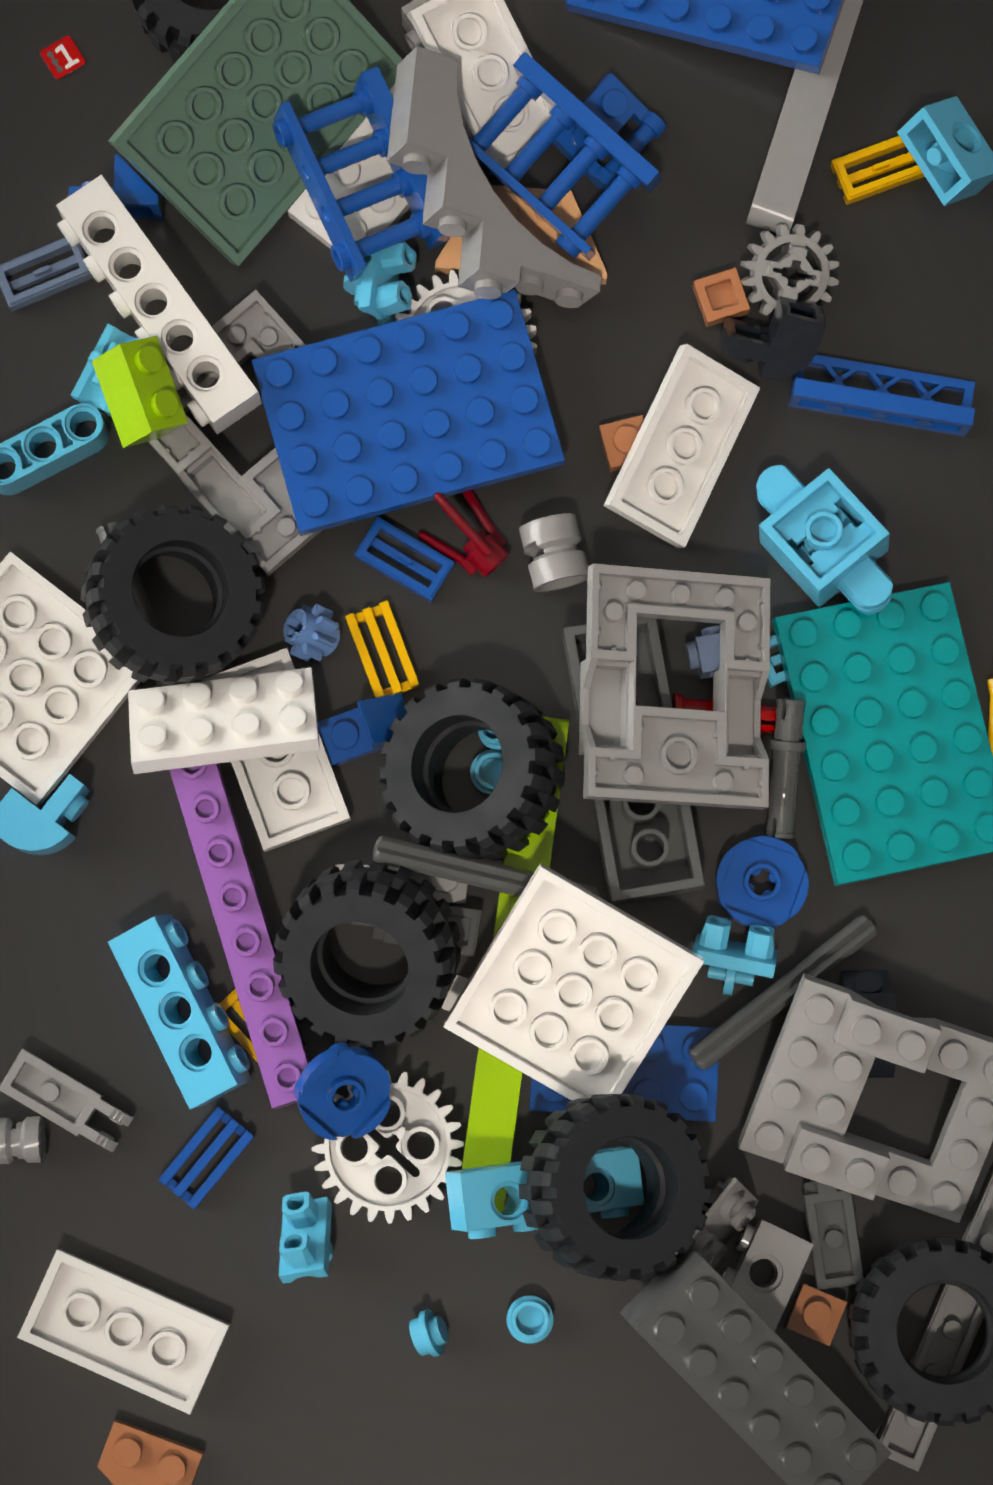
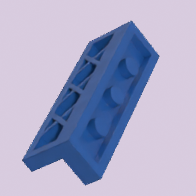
(881, 405)

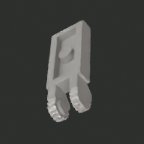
(60, 1098)

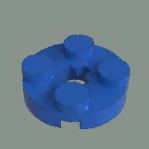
(785, 871)
(335, 1069)

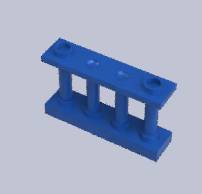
(369, 99)
(599, 143)

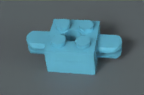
(824, 538)

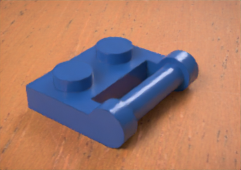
(614, 106)

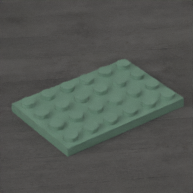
(209, 120)

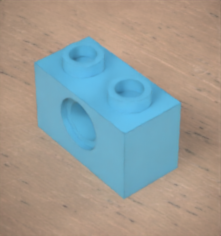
(949, 150)

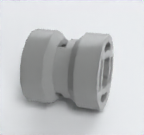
(22, 1140)

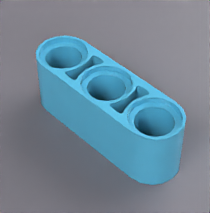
(69, 447)

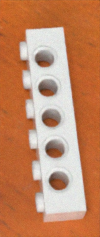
(99, 208)

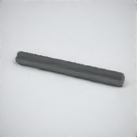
(455, 867)
(781, 993)

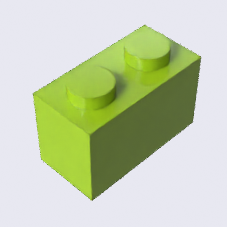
(139, 391)

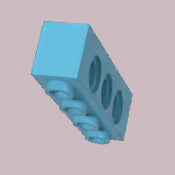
(158, 997)
(473, 1192)

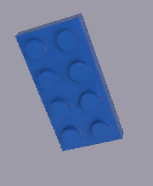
(663, 1075)

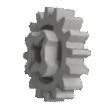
(793, 256)

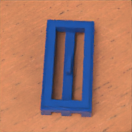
(437, 580)
(180, 1189)

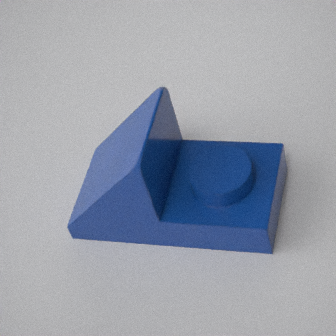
(132, 192)
(361, 729)

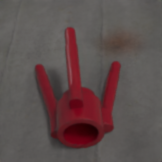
(483, 551)

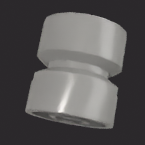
(554, 552)

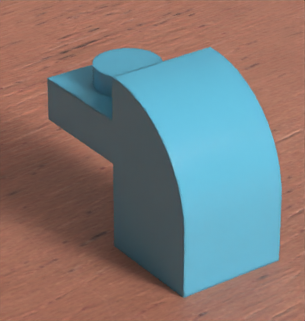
(41, 830)

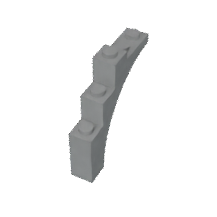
(459, 201)

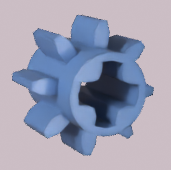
(311, 632)

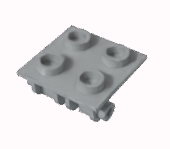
(729, 1213)

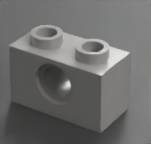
(788, 1257)

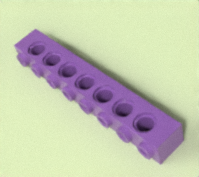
(242, 928)

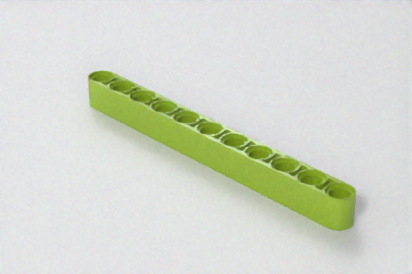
(496, 1082)

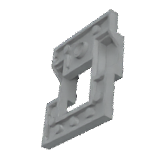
(258, 499)
(673, 751)
(818, 1079)

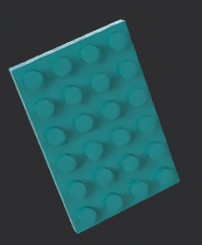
(891, 733)

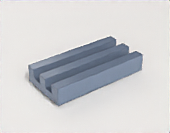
(50, 287)

